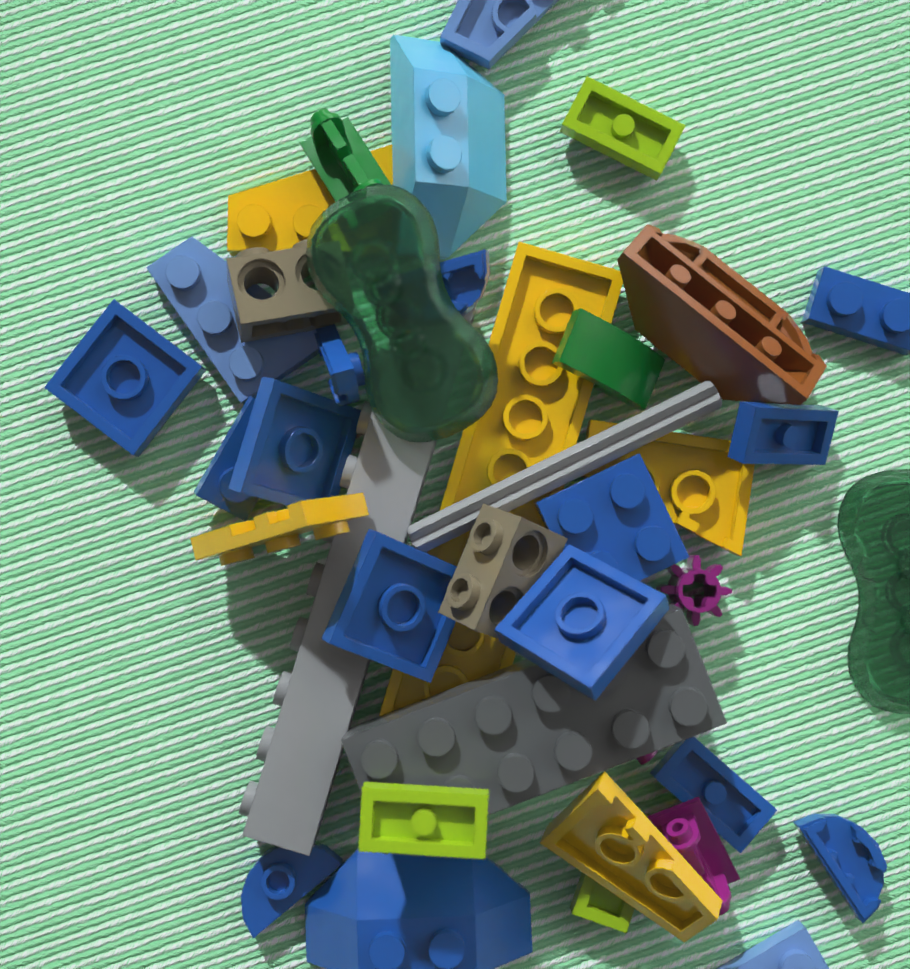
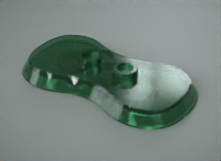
(382, 272)
(877, 544)

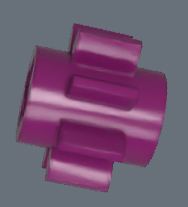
(700, 603)

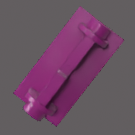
(696, 839)

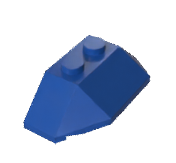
(417, 914)

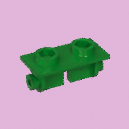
(340, 155)

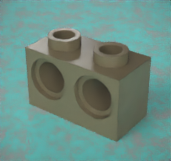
(292, 308)
(498, 568)

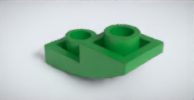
(609, 359)

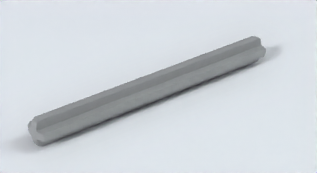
(567, 465)

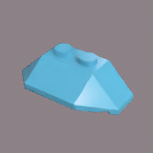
(446, 137)

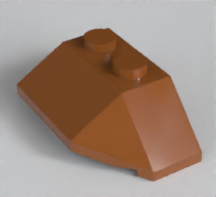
(715, 321)

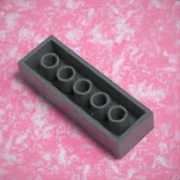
(535, 733)

